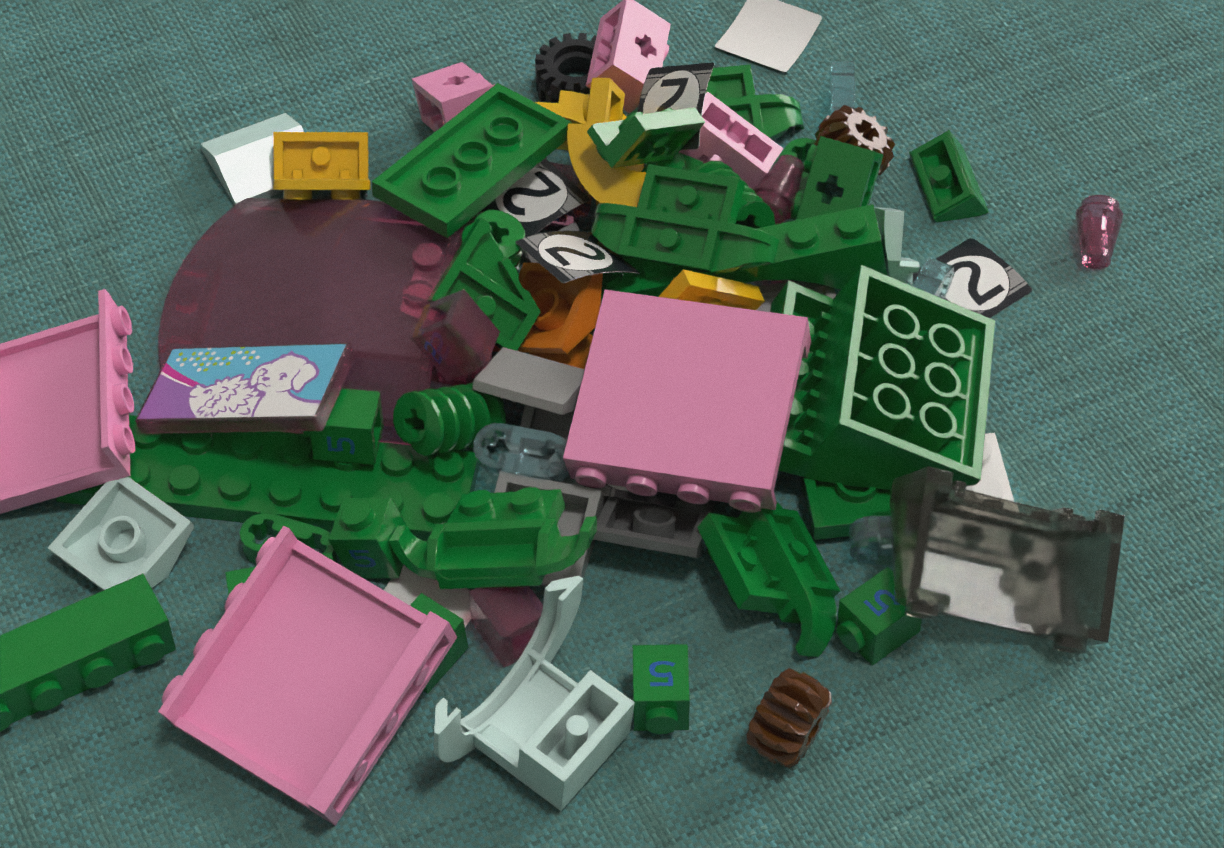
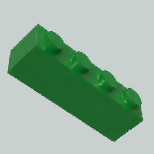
(81, 648)

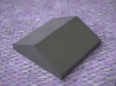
(654, 525)

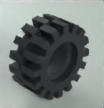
(560, 59)

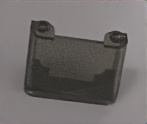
(1003, 561)

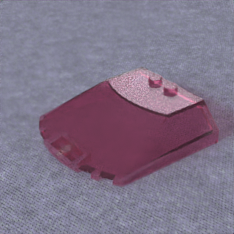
(314, 277)

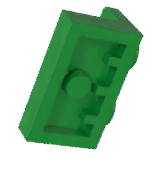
(645, 136)

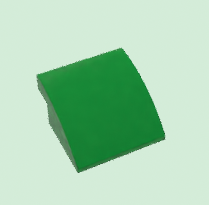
(887, 384)

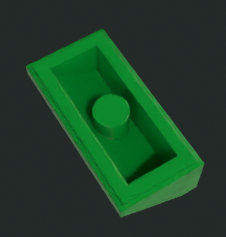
(948, 179)

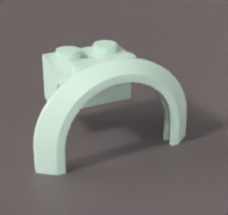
(538, 717)

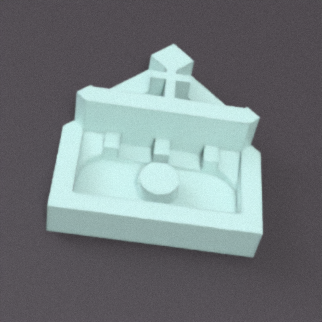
(891, 231)

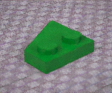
(492, 284)

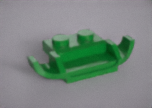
(767, 112)
(684, 223)
(495, 541)
(775, 569)

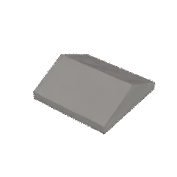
(531, 381)

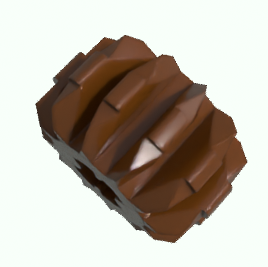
(857, 129)
(789, 718)

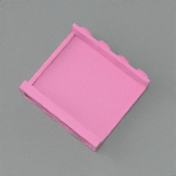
(686, 400)
(65, 408)
(306, 675)

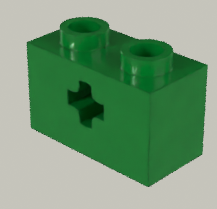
(830, 160)

